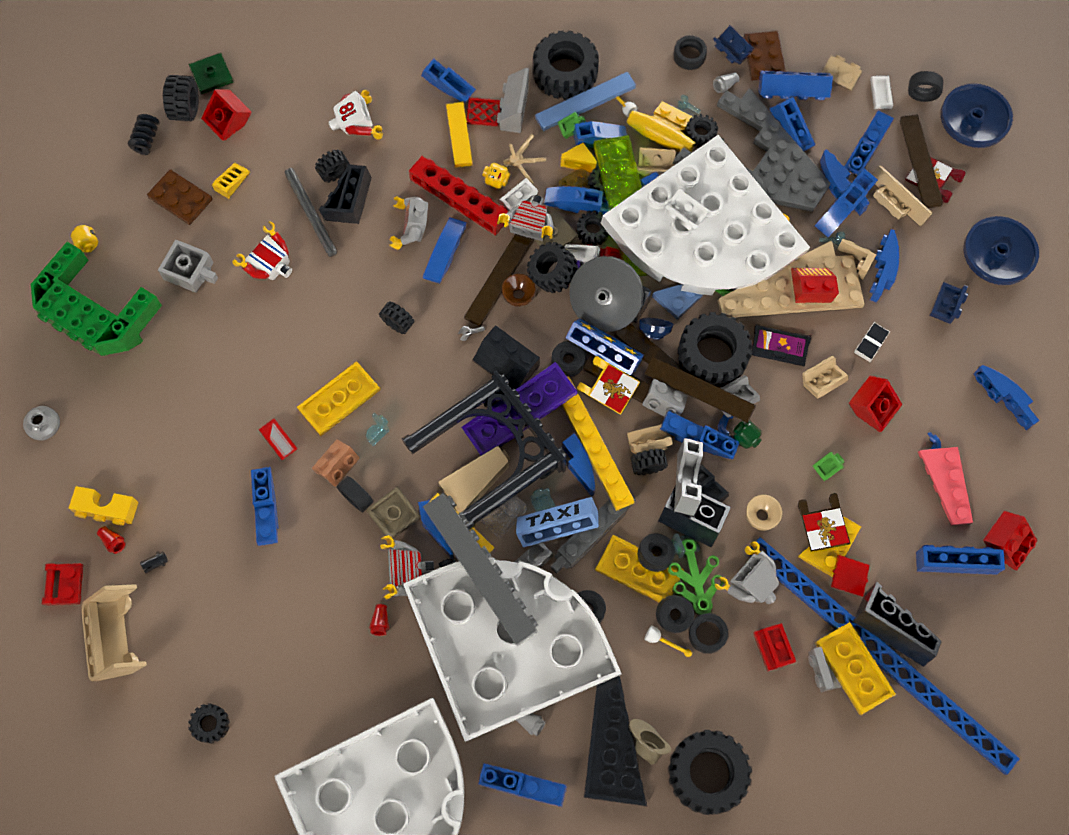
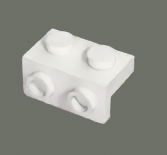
(686, 209)

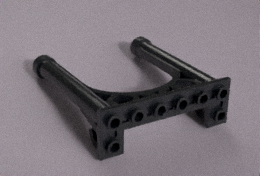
(487, 394)

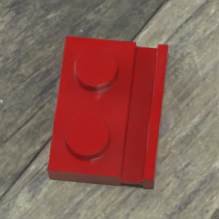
(774, 647)

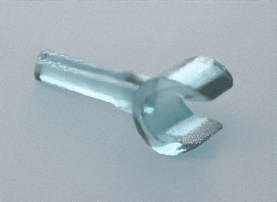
(684, 104)
(837, 239)

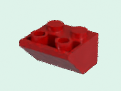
(1013, 536)

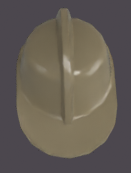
(648, 741)

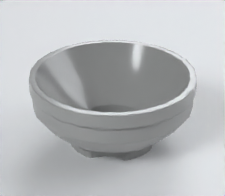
(48, 426)

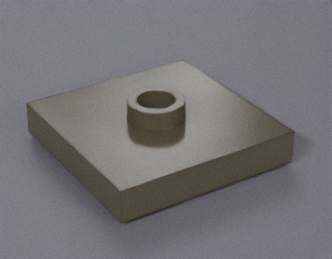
(562, 231)
(393, 513)

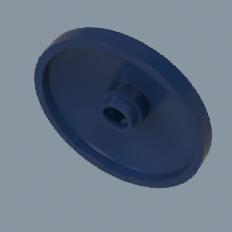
(976, 115)
(1001, 250)

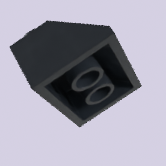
(507, 356)
(702, 526)

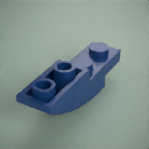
(869, 142)
(838, 177)
(576, 199)
(846, 203)
(887, 265)
(1002, 388)
(713, 441)
(265, 506)
(522, 785)

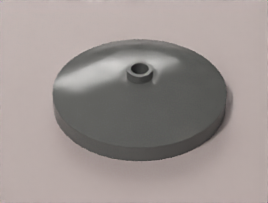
(617, 282)

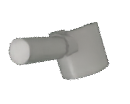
(467, 332)

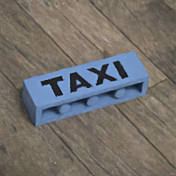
(557, 522)

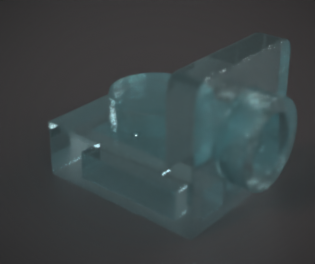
(377, 431)
(541, 500)

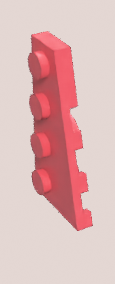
(948, 480)

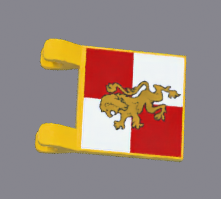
(612, 387)

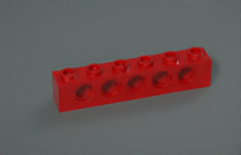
(420, 173)

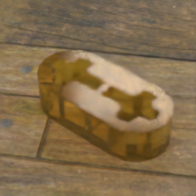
(572, 179)

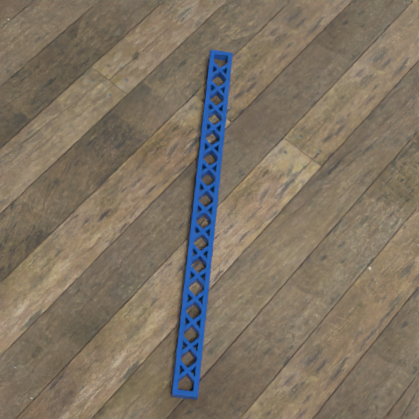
(894, 674)

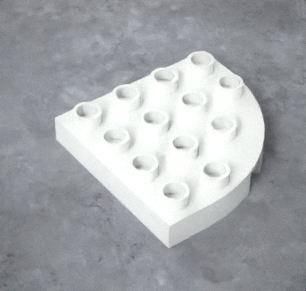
(733, 246)
(480, 664)
(381, 782)

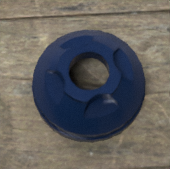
(655, 327)

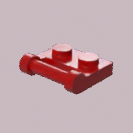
(69, 584)

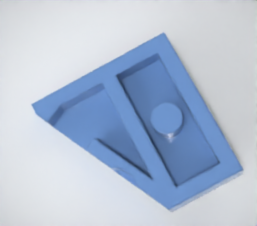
(675, 300)

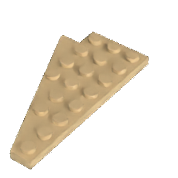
(777, 292)

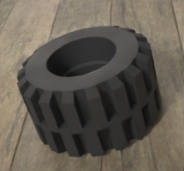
(180, 98)
(544, 259)

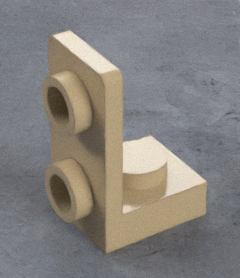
(864, 255)

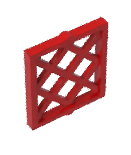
(482, 122)

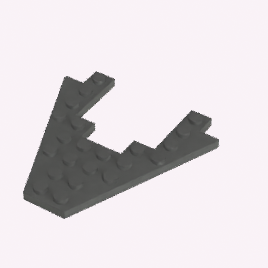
(785, 169)

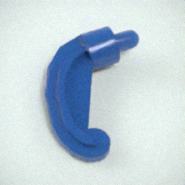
(723, 424)
(935, 440)

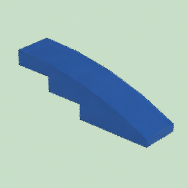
(444, 250)

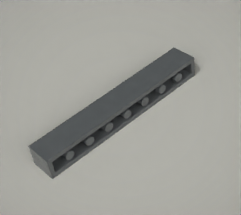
(480, 569)

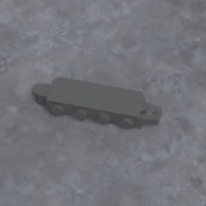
(581, 543)

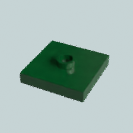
(211, 73)

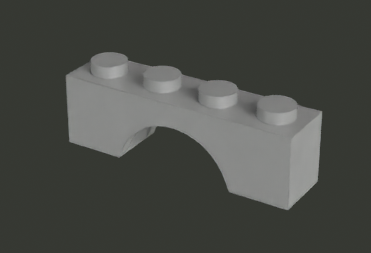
(688, 463)

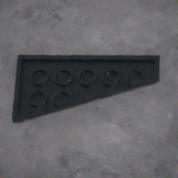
(612, 755)

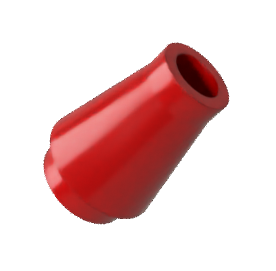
(111, 540)
(379, 622)

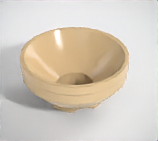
(767, 504)

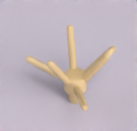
(516, 159)

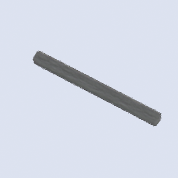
(310, 212)

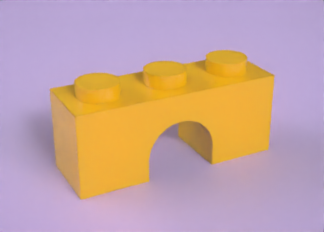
(86, 503)

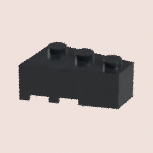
(349, 197)

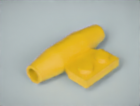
(663, 127)

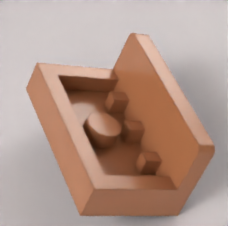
(336, 462)

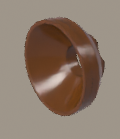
(518, 282)

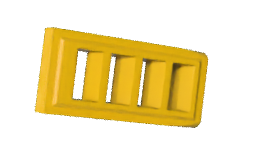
(231, 187)

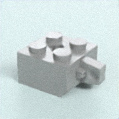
(187, 266)

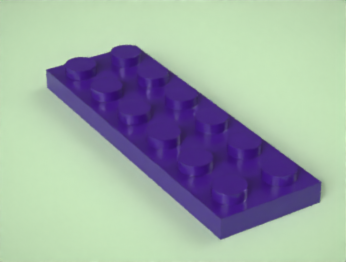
(541, 394)

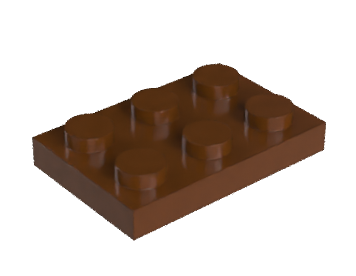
(766, 53)
(179, 197)

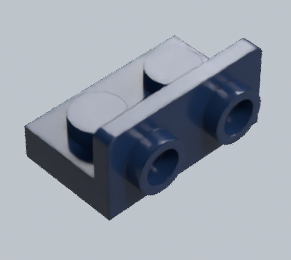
(733, 45)

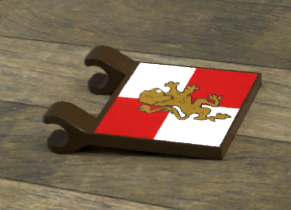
(824, 527)

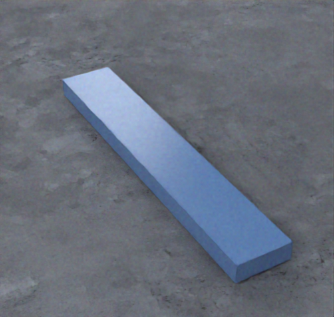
(586, 100)

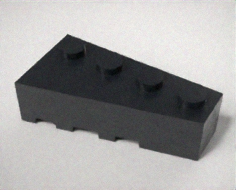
(896, 626)

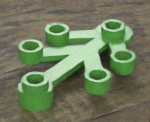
(696, 580)

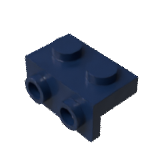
(948, 302)

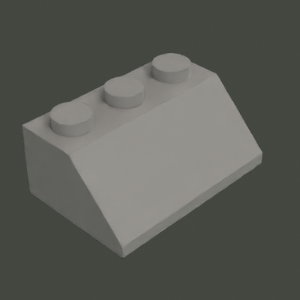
(514, 101)

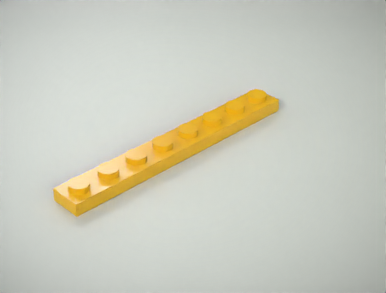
(597, 452)

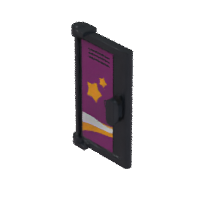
(781, 344)

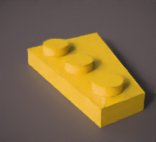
(826, 559)

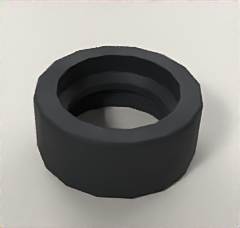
(694, 42)
(925, 78)
(355, 494)
(719, 622)

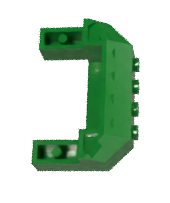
(80, 316)

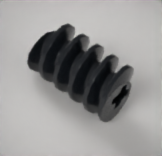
(143, 133)

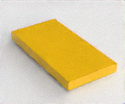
(338, 398)
(622, 565)
(855, 668)

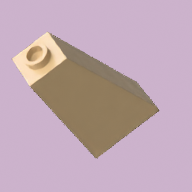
(475, 478)

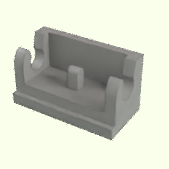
(536, 555)

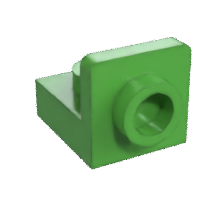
(567, 124)
(829, 465)

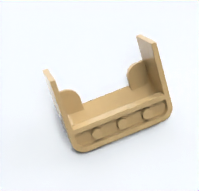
(106, 633)

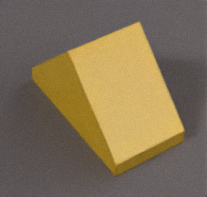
(578, 158)

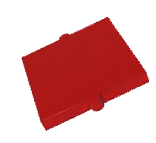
(850, 575)

